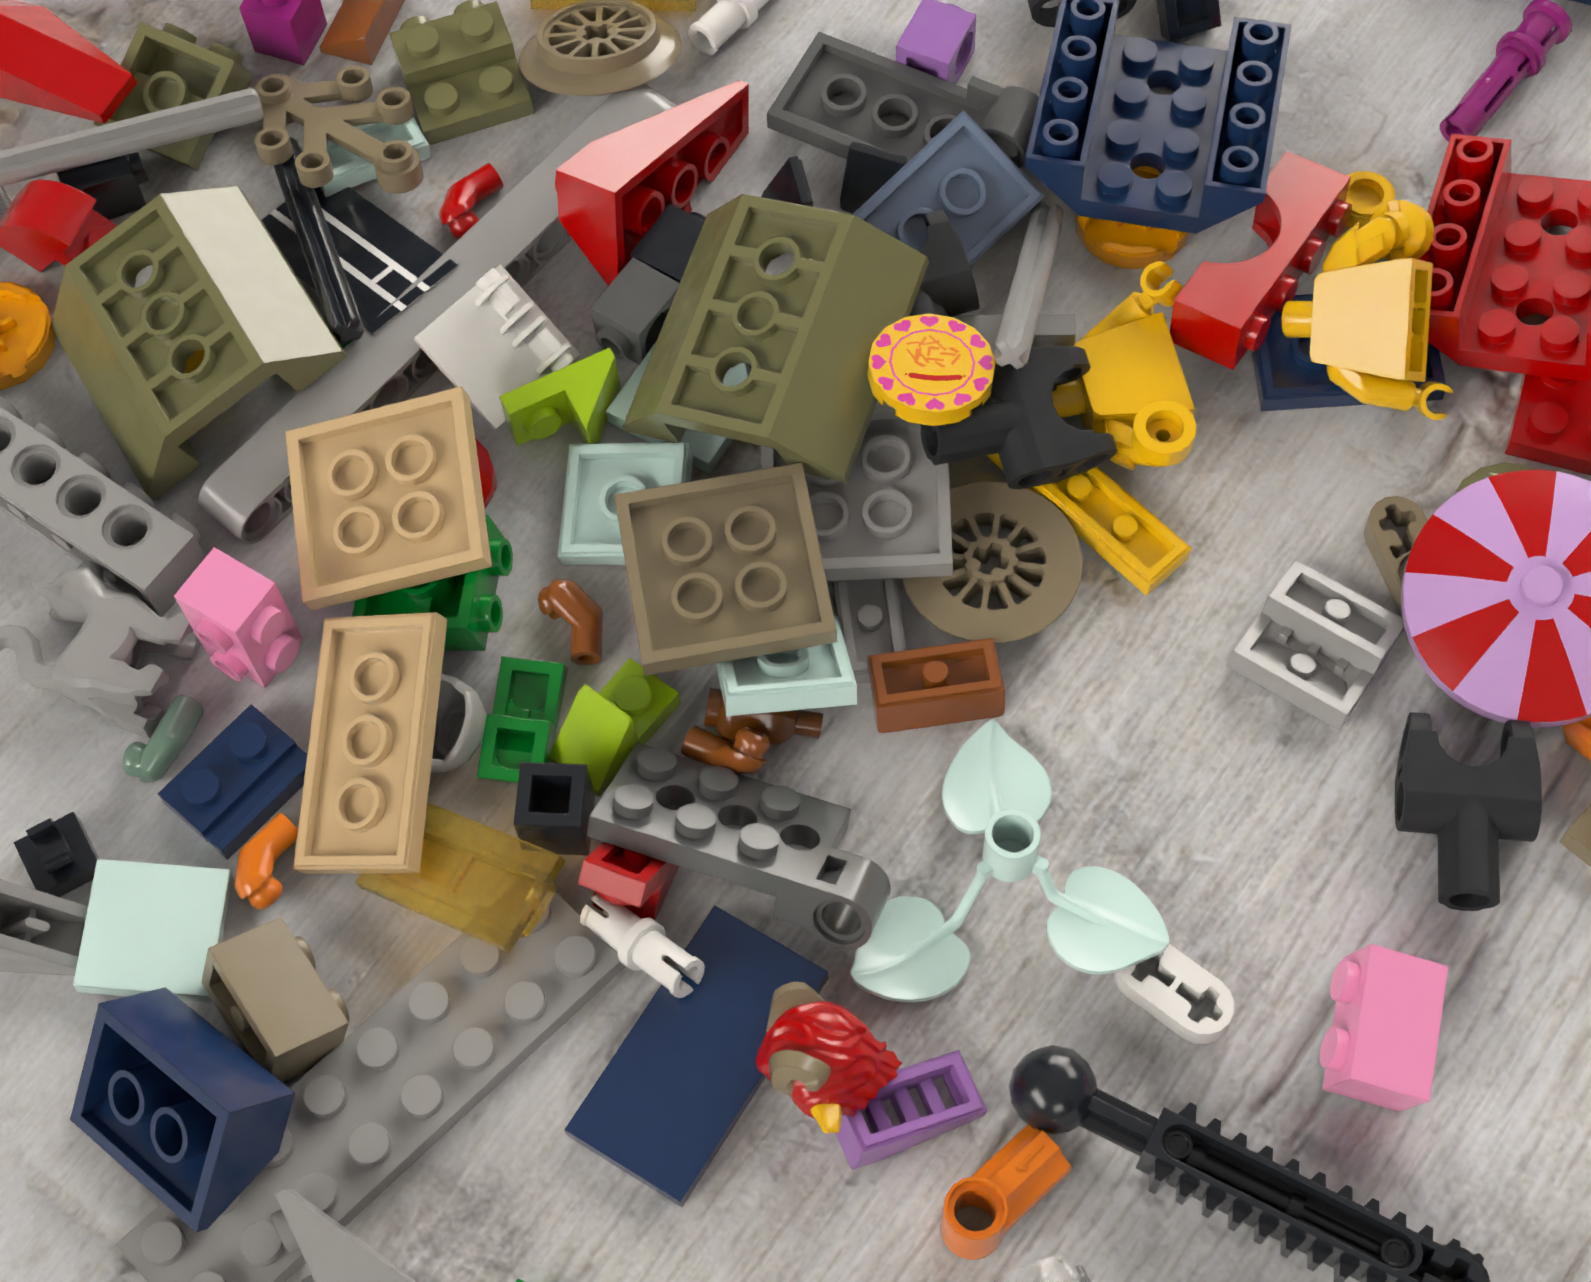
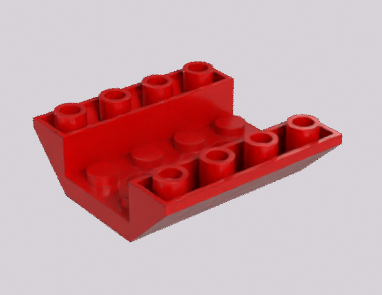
(1502, 264)

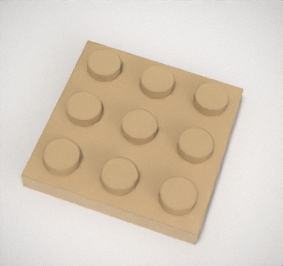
(387, 499)

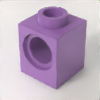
(938, 40)

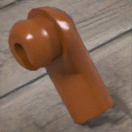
(581, 612)
(741, 757)

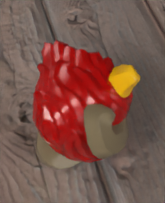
(822, 1056)

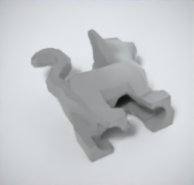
(105, 654)

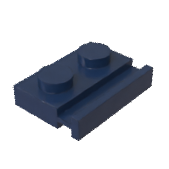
(237, 781)

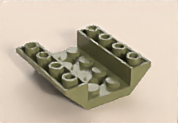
(212, 289)
(798, 330)

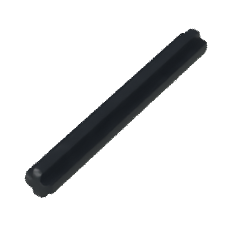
(319, 252)

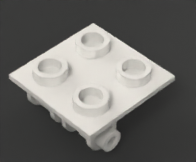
(495, 343)

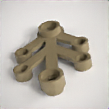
(286, 101)

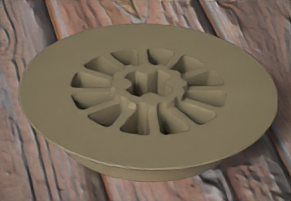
(599, 48)
(1051, 541)

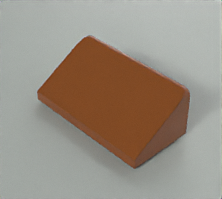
(360, 29)
(936, 685)

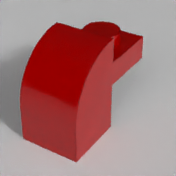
(51, 224)

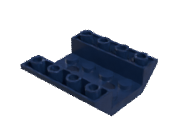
(1204, 139)

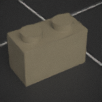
(275, 999)

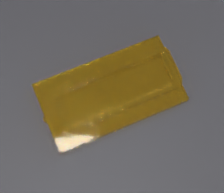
(474, 880)

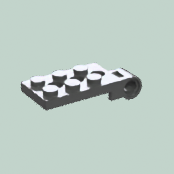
(888, 88)
(813, 888)

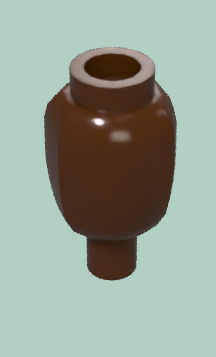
(776, 725)

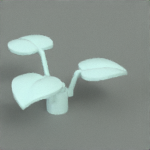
(1005, 792)

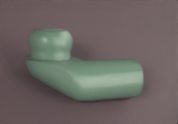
(154, 759)

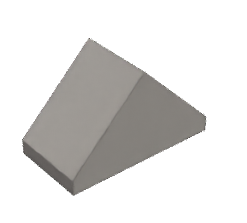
(39, 931)

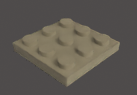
(724, 569)

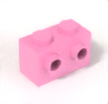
(239, 619)
(1384, 1027)

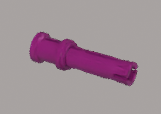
(1517, 57)

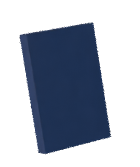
(1291, 381)

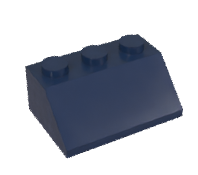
(178, 1104)

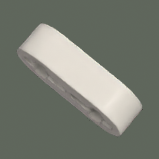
(1171, 1008)

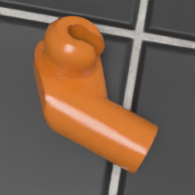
(257, 862)

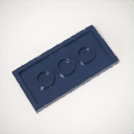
(690, 1061)

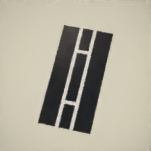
(374, 250)

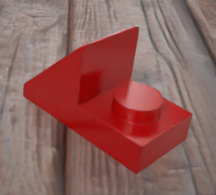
(628, 879)

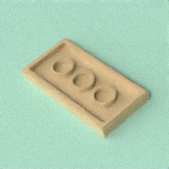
(371, 745)

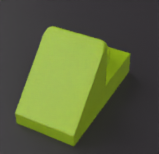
(571, 394)
(610, 723)

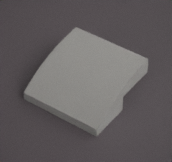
(1316, 644)

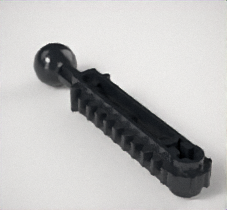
(1059, 1092)

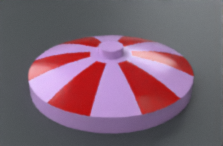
(1505, 597)

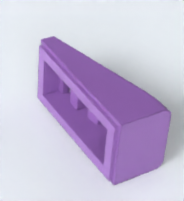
(866, 1148)

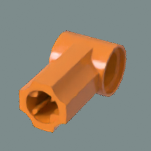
(1004, 1189)

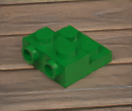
(464, 599)

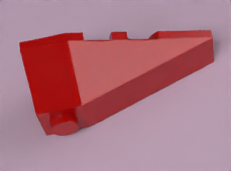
(55, 66)
(628, 178)

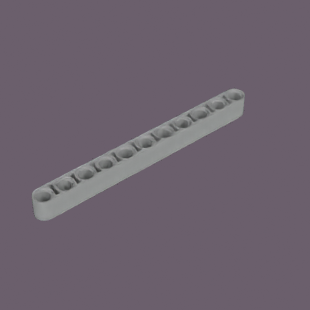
(386, 367)

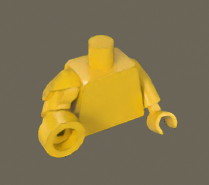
(1374, 316)
(1135, 380)

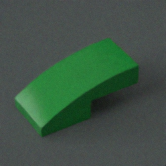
(522, 717)

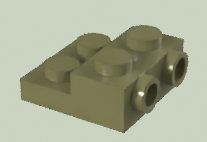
(461, 71)
(176, 73)

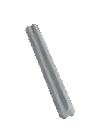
(129, 136)
(1028, 286)

